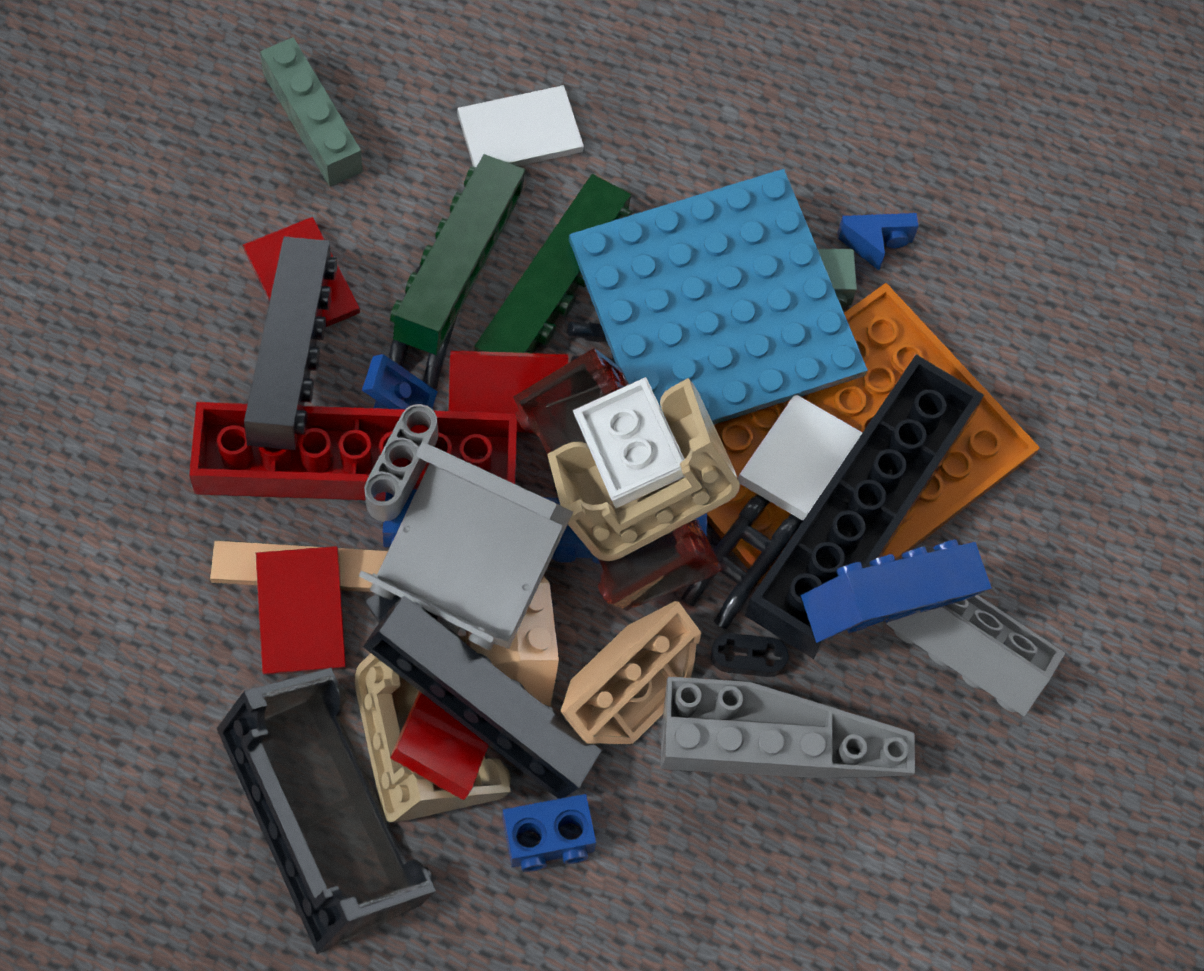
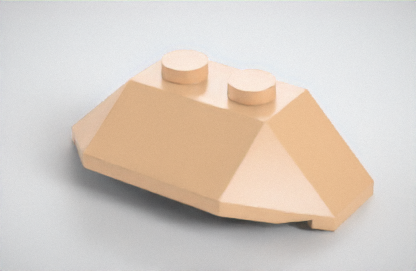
(534, 649)
(627, 680)

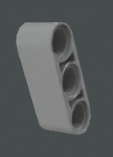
(400, 480)

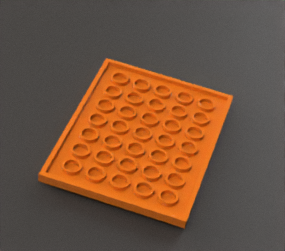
(888, 341)

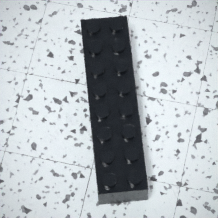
(866, 496)

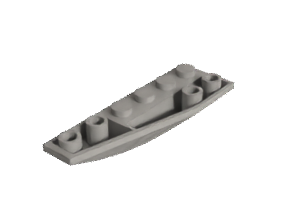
(774, 733)

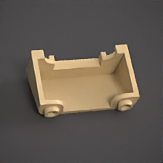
(621, 530)
(404, 795)

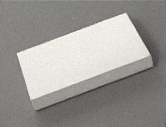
(522, 128)
(630, 442)
(799, 457)

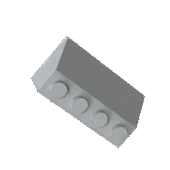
(986, 649)

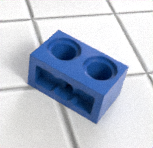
(545, 820)

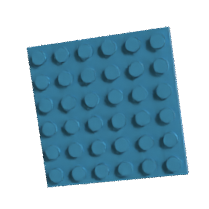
(720, 296)

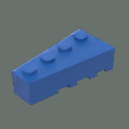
(895, 588)

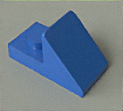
(870, 232)
(395, 386)

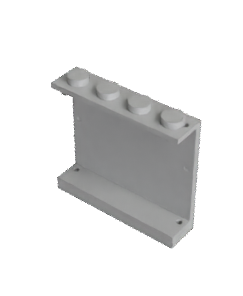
(471, 549)

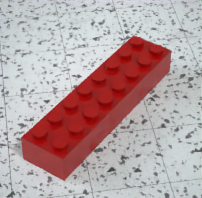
(334, 452)

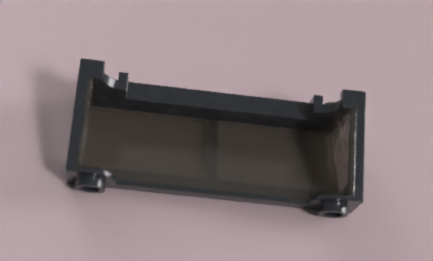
(319, 809)

